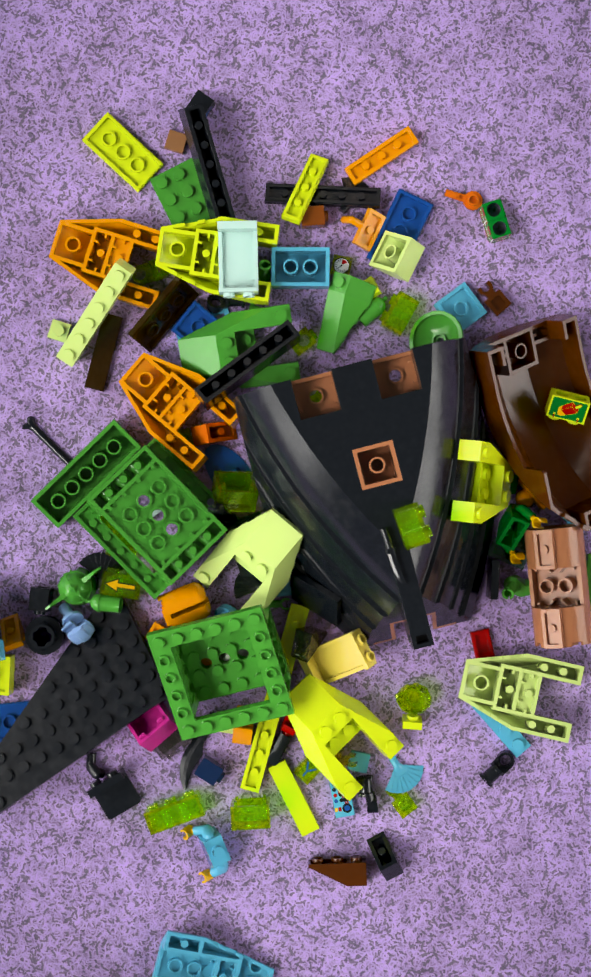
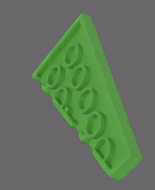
(181, 193)

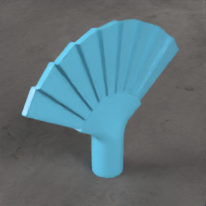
(403, 777)

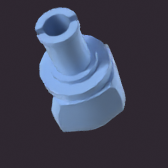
(74, 625)

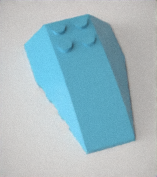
(199, 956)

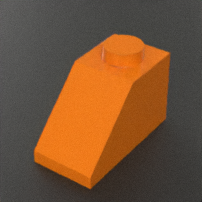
(212, 433)

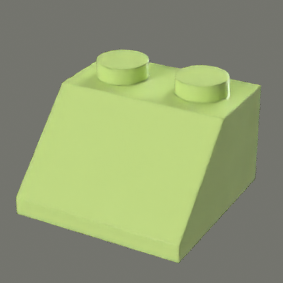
(397, 255)

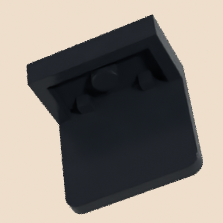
(114, 793)

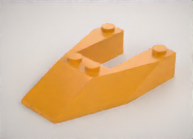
(94, 245)
(166, 400)

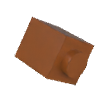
(314, 217)

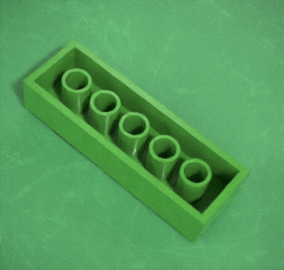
(86, 473)

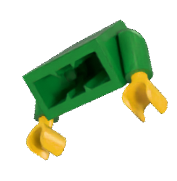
(512, 528)

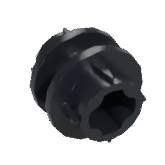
(36, 642)

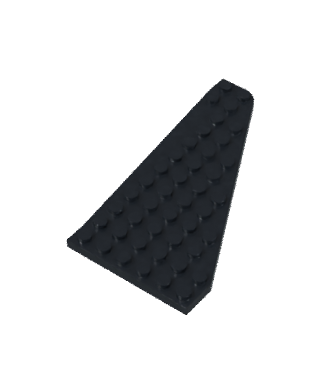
(80, 704)

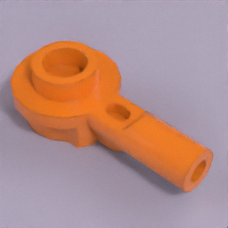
(471, 200)

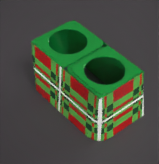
(488, 222)

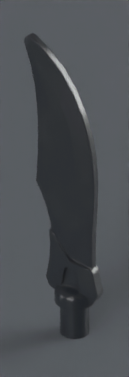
(220, 512)
(190, 758)

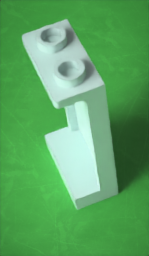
(238, 258)

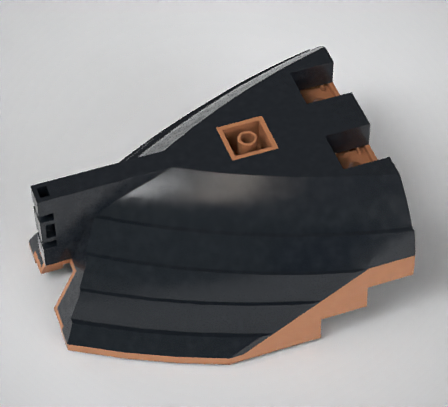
(357, 457)

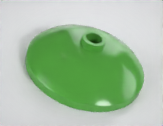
(434, 327)

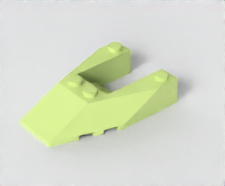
(264, 548)
(510, 688)

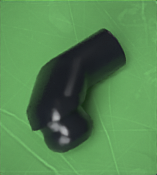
(92, 768)

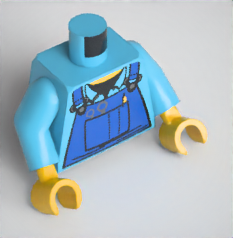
(213, 848)

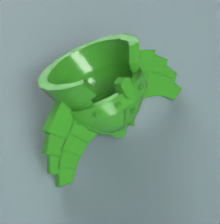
(76, 587)

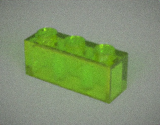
(174, 811)

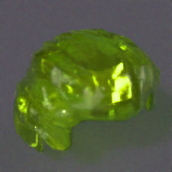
(413, 698)

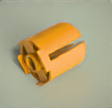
(185, 604)

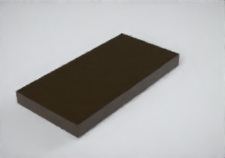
(163, 313)

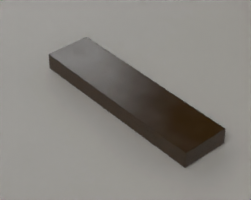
(103, 353)

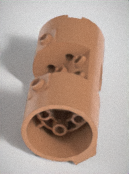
(558, 586)

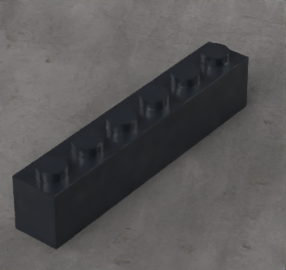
(206, 161)
(247, 365)

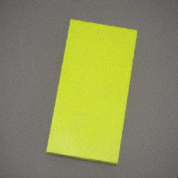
(122, 152)

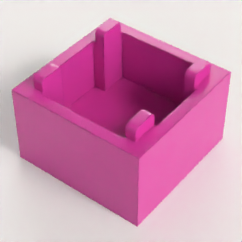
(153, 727)

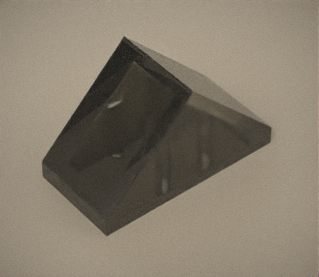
(306, 642)

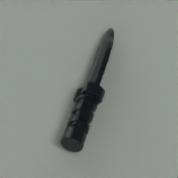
(390, 551)

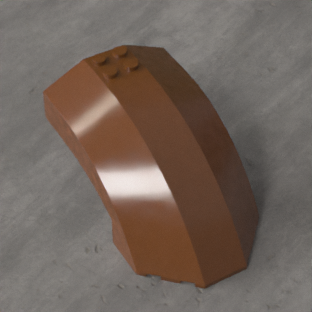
(514, 384)

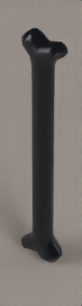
(31, 425)

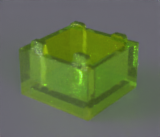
(235, 490)
(250, 813)

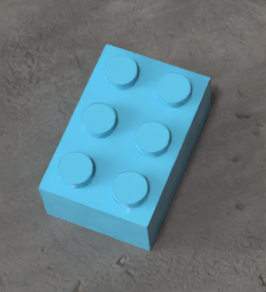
(300, 267)

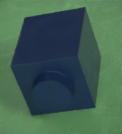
(210, 770)

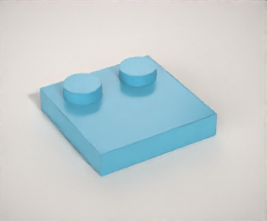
(462, 305)

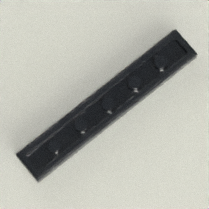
(327, 195)

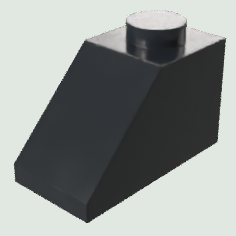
(384, 856)

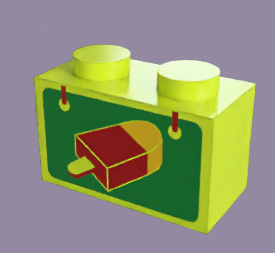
(567, 406)

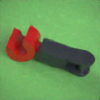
(281, 742)

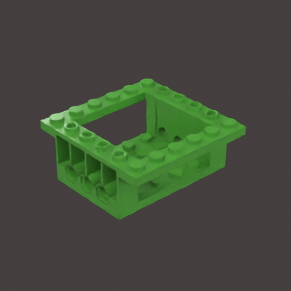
(171, 489)
(189, 681)

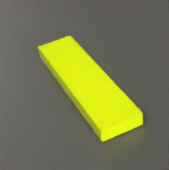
(305, 189)
(293, 797)

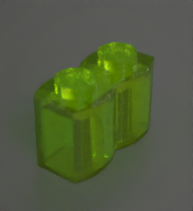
(412, 526)

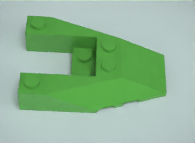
(231, 335)

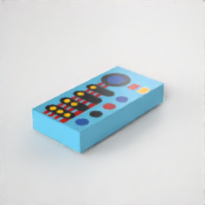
(341, 804)

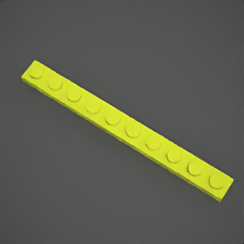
(266, 729)

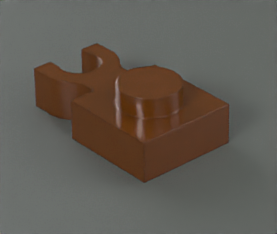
(496, 301)

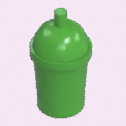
(375, 309)
(106, 603)

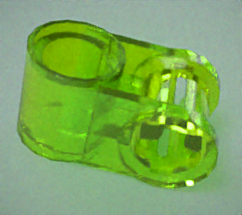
(151, 273)

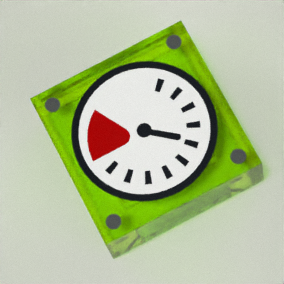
(341, 264)

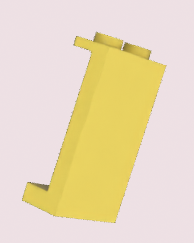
(340, 657)

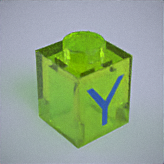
(305, 770)

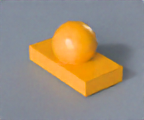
(526, 498)

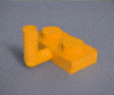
(367, 228)

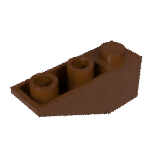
(346, 871)

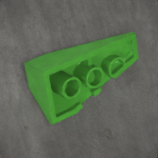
(344, 305)

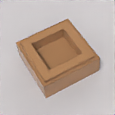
(175, 142)

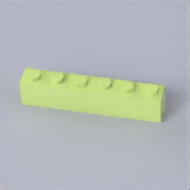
(96, 312)

